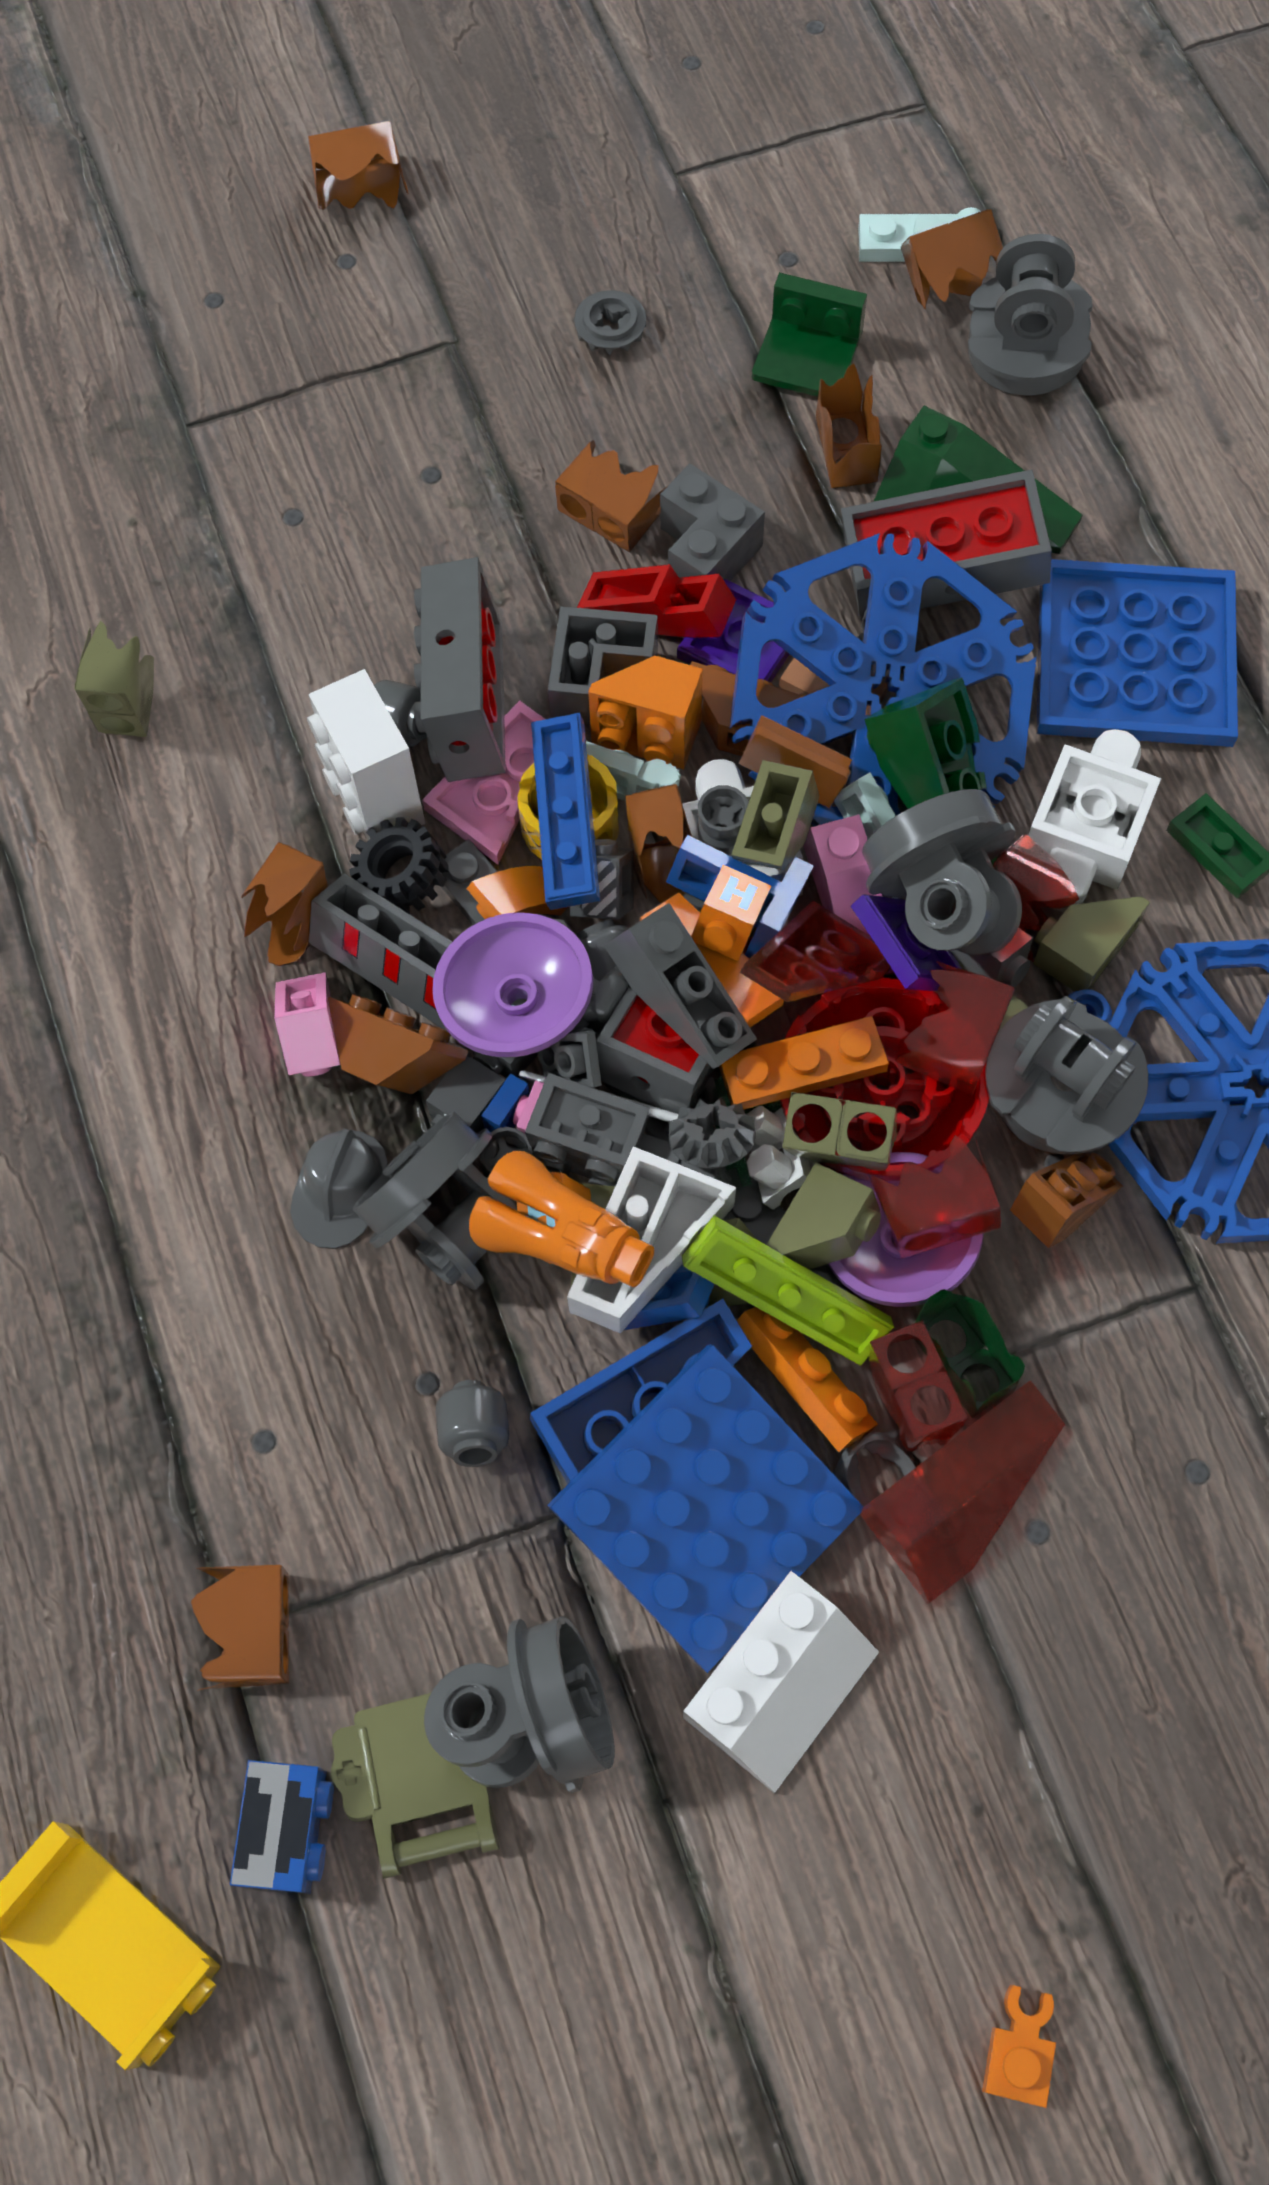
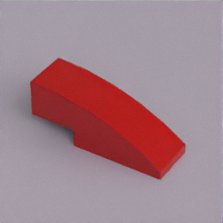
(683, 605)

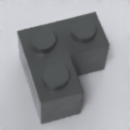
(711, 524)
(594, 646)

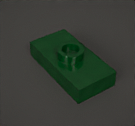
(1220, 845)

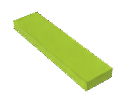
(786, 1290)

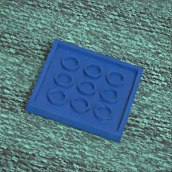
(1138, 653)
(706, 1506)

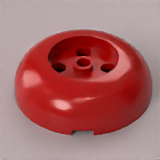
(940, 1107)

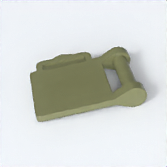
(397, 1777)

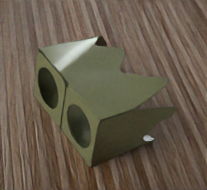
(115, 684)
(841, 1114)

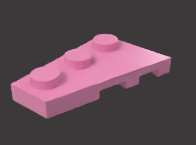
(487, 806)

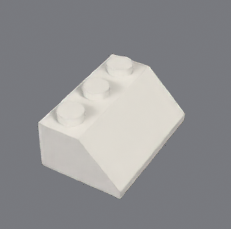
(781, 1682)

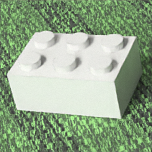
(364, 754)

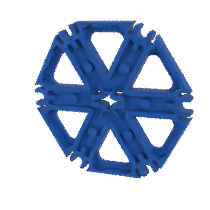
(887, 644)
(1203, 1088)

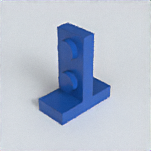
(700, 864)

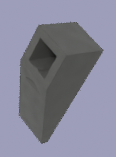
(680, 985)

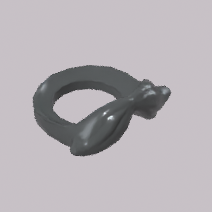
(876, 1443)

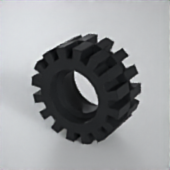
(390, 846)

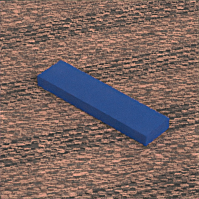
(565, 812)

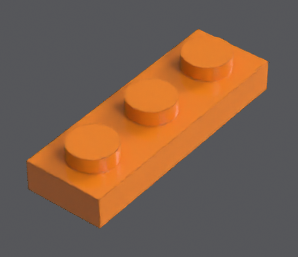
(804, 1063)
(808, 1378)

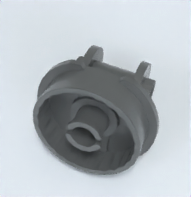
(1030, 318)
(943, 869)
(1082, 1052)
(412, 1177)
(525, 1713)

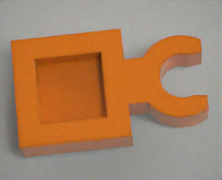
(1017, 2059)

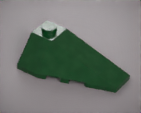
(947, 453)
(927, 743)

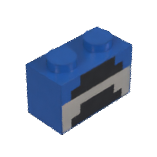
(281, 1827)

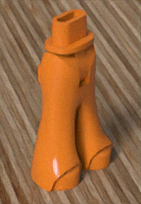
(586, 1236)

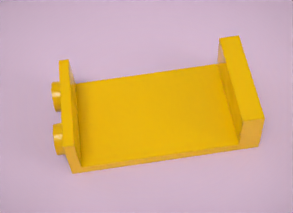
(102, 1945)

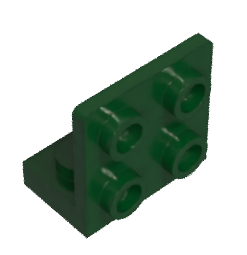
(810, 334)

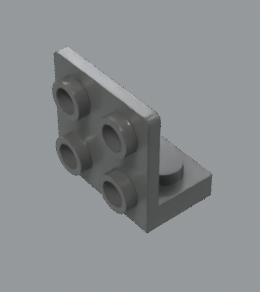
(584, 1130)

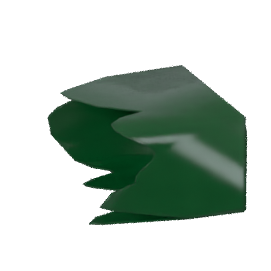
(979, 1332)

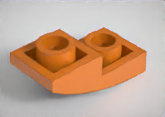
(512, 892)

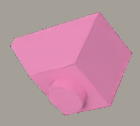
(305, 1025)

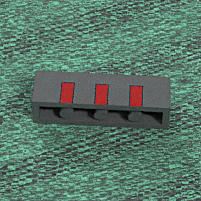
(378, 943)

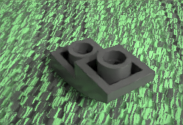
(573, 1057)

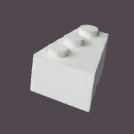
(668, 1211)

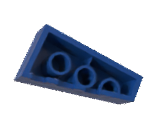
(598, 1409)

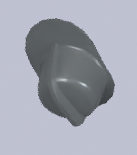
(330, 1184)

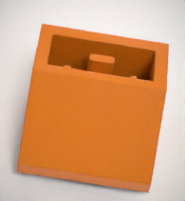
(648, 710)

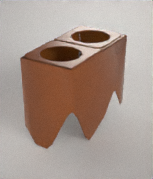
(356, 163)
(952, 256)
(861, 455)
(605, 499)
(663, 813)
(281, 901)
(250, 1621)

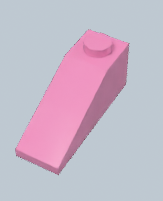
(840, 866)

